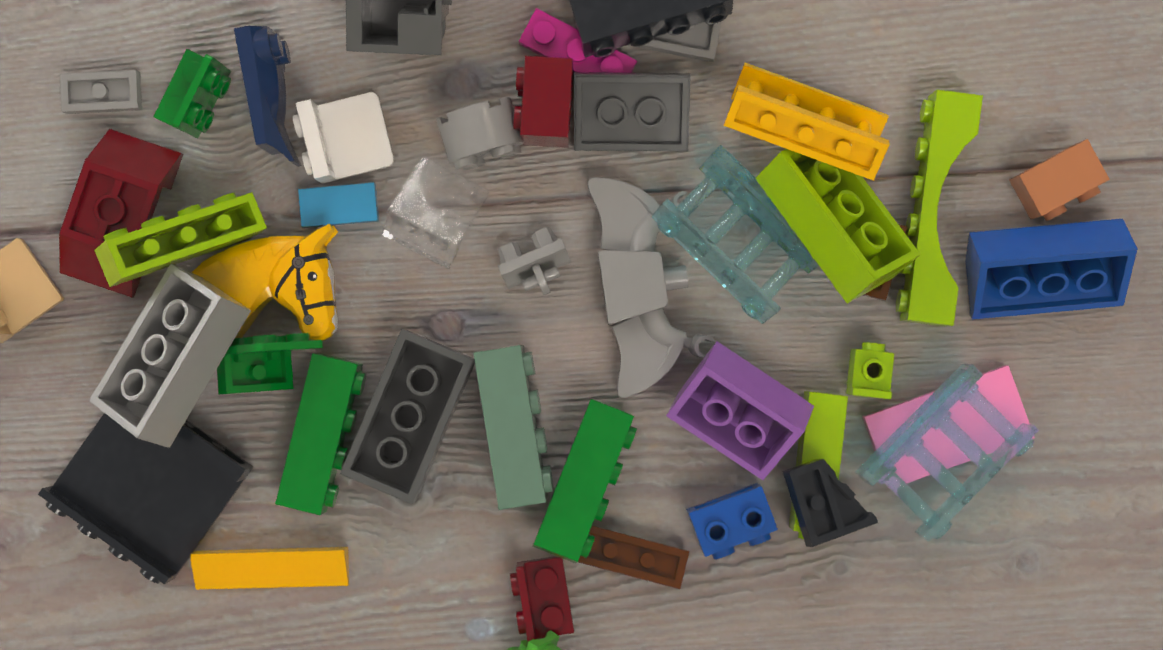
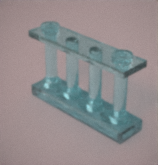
(748, 199)
(936, 414)

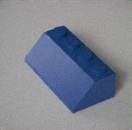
(1049, 268)

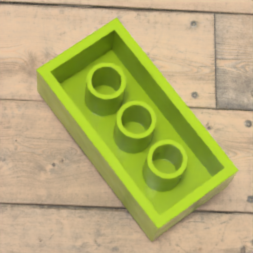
(838, 222)

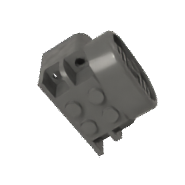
(396, 26)

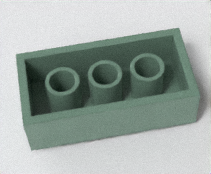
(511, 426)

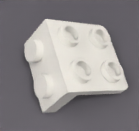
(343, 137)

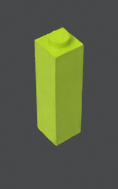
(822, 436)

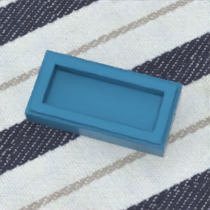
(338, 205)

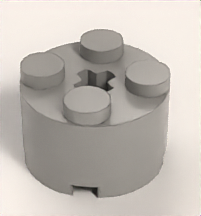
(478, 133)

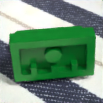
(193, 93)

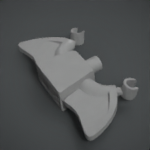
(638, 285)

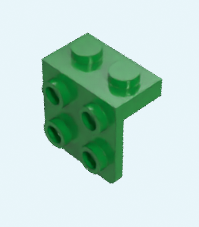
(261, 363)

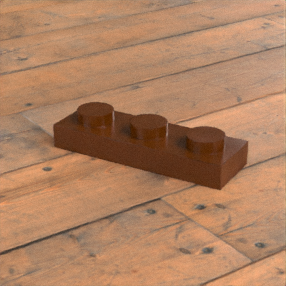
(636, 557)

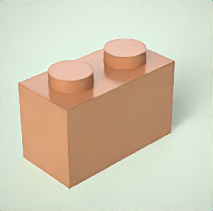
(1060, 179)

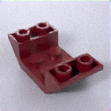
(113, 192)

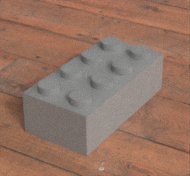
(169, 356)

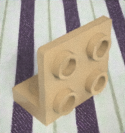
(24, 289)

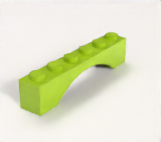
(949, 126)

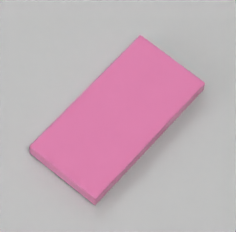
(994, 385)

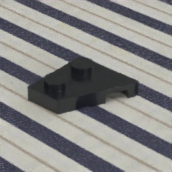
(824, 504)

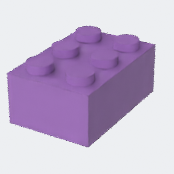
(740, 411)

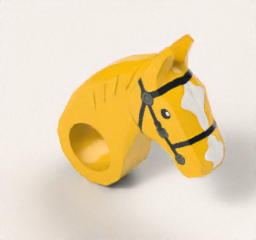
(280, 268)

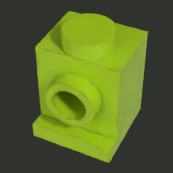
(859, 381)

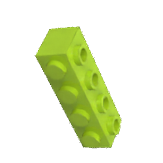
(180, 238)

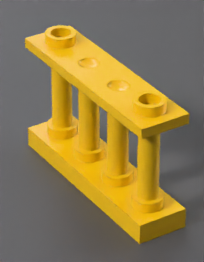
(808, 121)

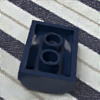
(263, 69)

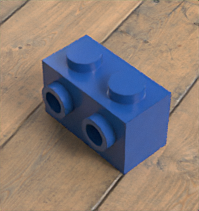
(732, 521)

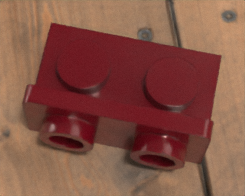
(543, 597)

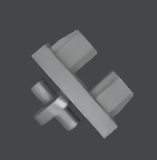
(535, 266)

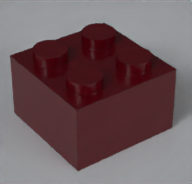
(546, 101)

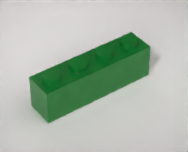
(320, 433)
(584, 481)

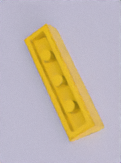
(270, 568)

